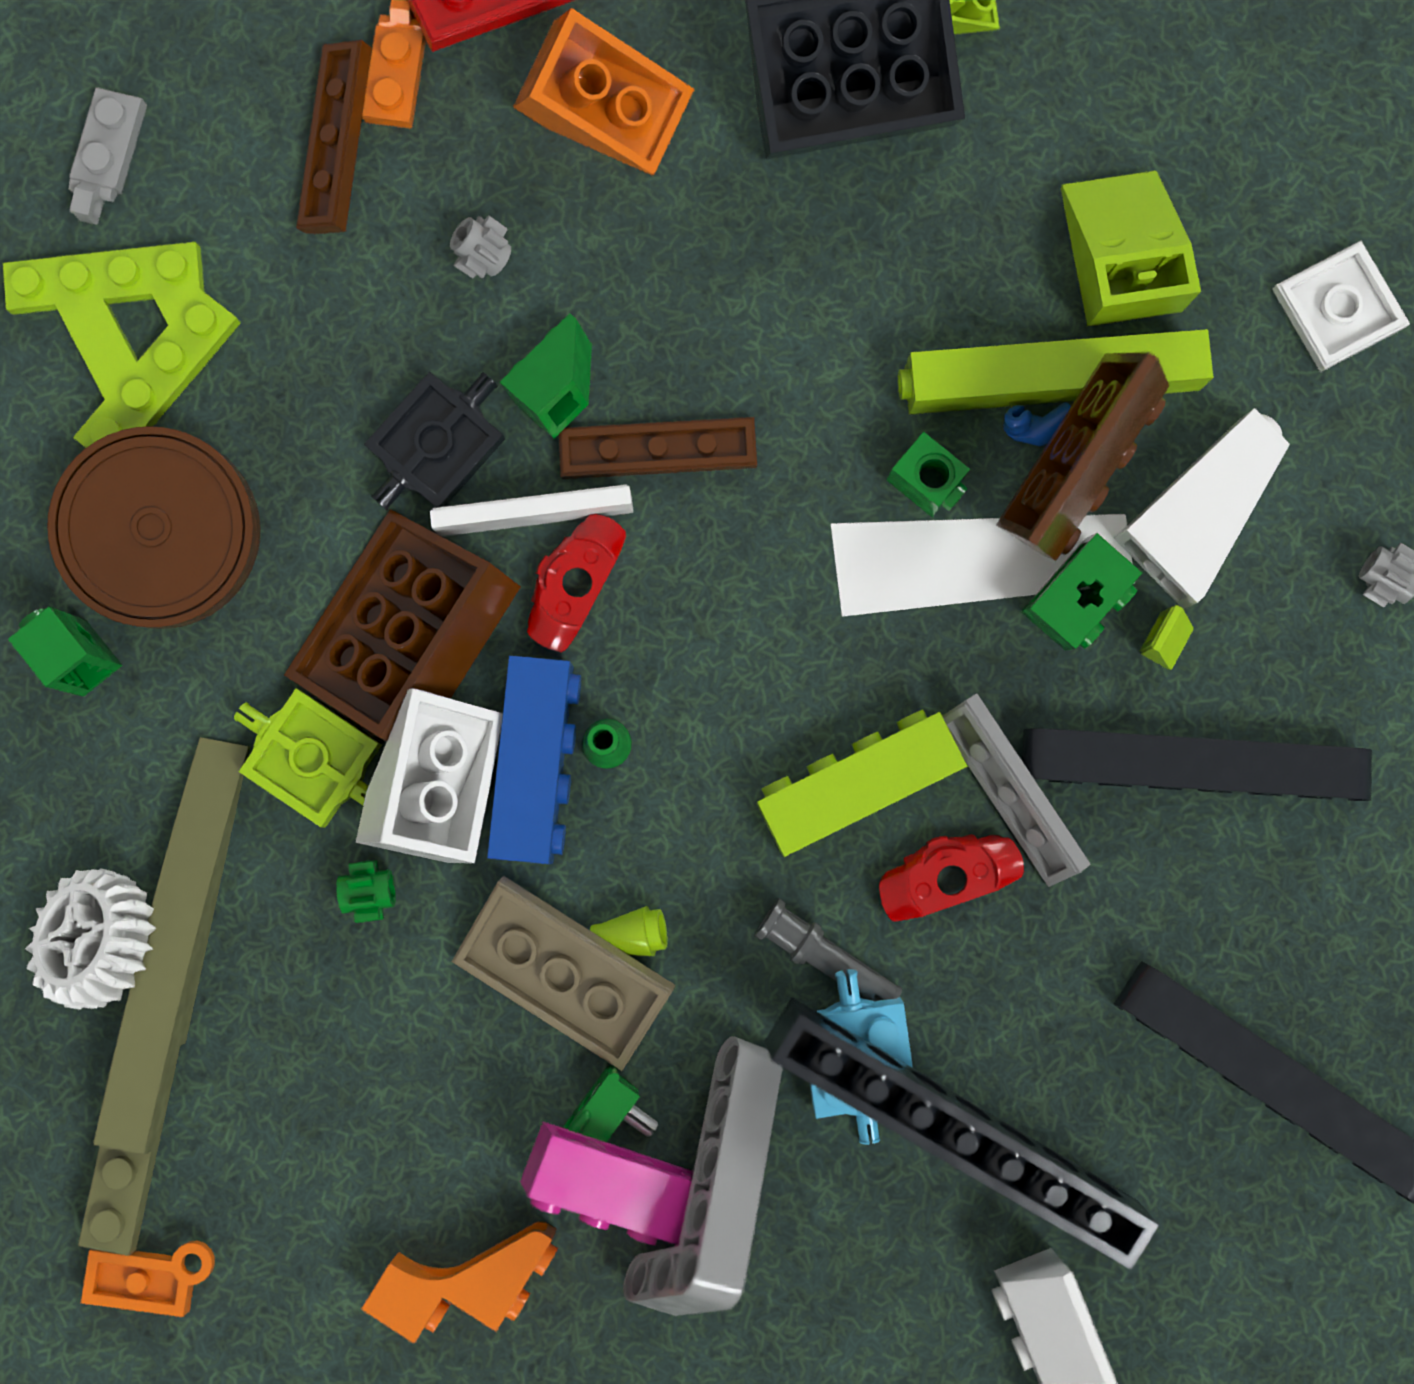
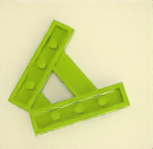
(81, 291)

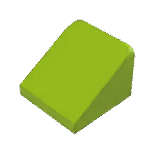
(1167, 637)

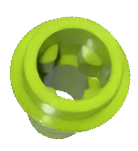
(636, 932)

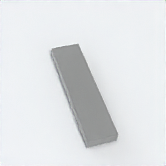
(1014, 792)

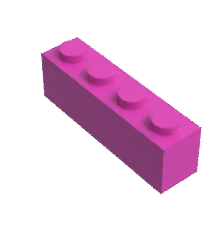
(607, 1185)

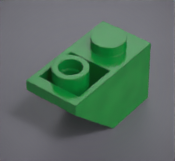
(553, 378)

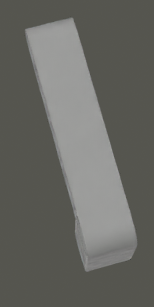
(724, 1192)

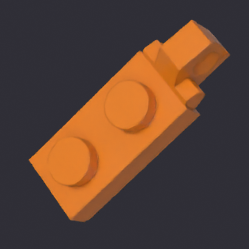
(394, 68)

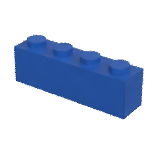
(532, 760)

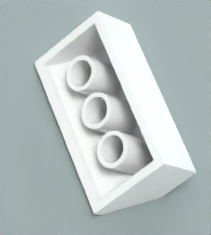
(1051, 1321)

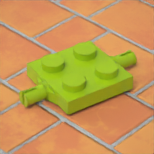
(308, 756)

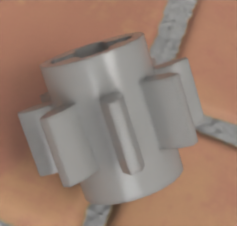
(480, 246)
(1389, 575)

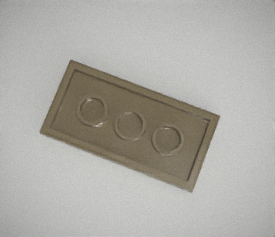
(563, 973)

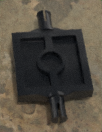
(434, 441)

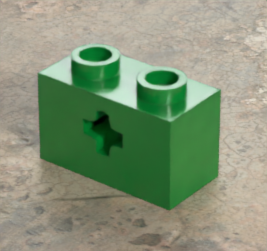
(1091, 565)
(64, 651)

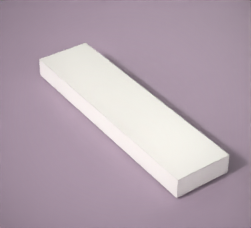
(531, 510)

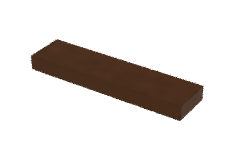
(334, 137)
(658, 448)

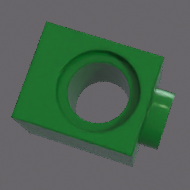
(929, 454)

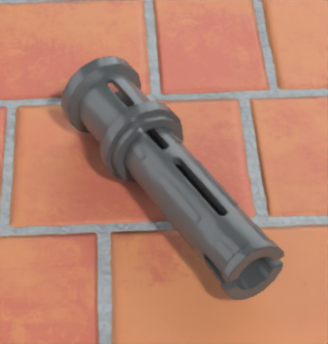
(808, 945)

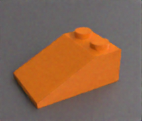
(603, 93)

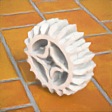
(90, 939)

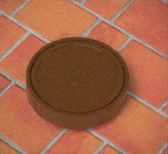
(153, 528)

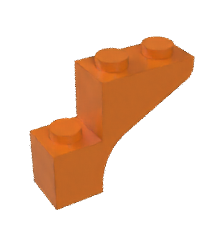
(483, 1287)

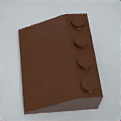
(1085, 452)
(400, 622)

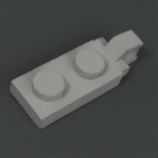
(104, 152)

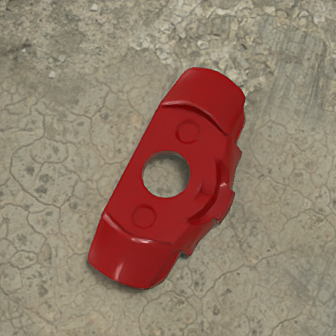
(556, 614)
(913, 888)

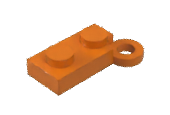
(145, 1279)

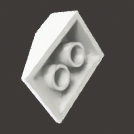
(432, 780)

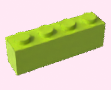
(861, 783)

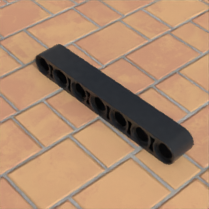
(1198, 764)
(1271, 1077)

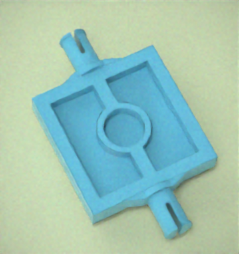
(875, 1021)

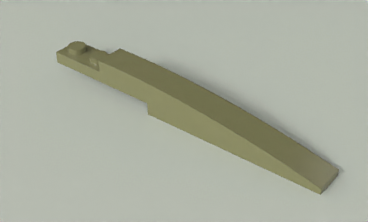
(162, 1000)

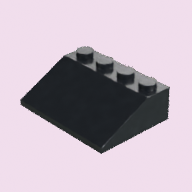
(851, 71)

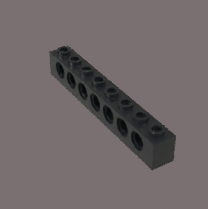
(959, 1132)

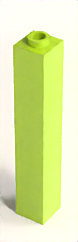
(1041, 370)

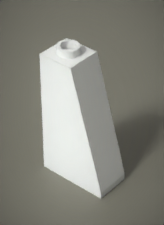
(1201, 514)

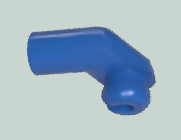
(1033, 429)

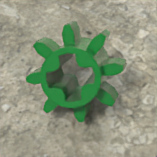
(366, 891)

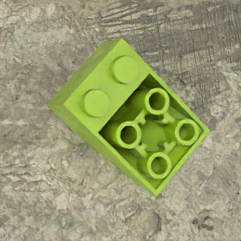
(1129, 248)

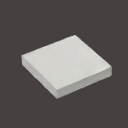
(1340, 306)

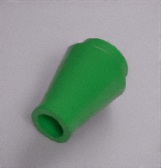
(613, 755)

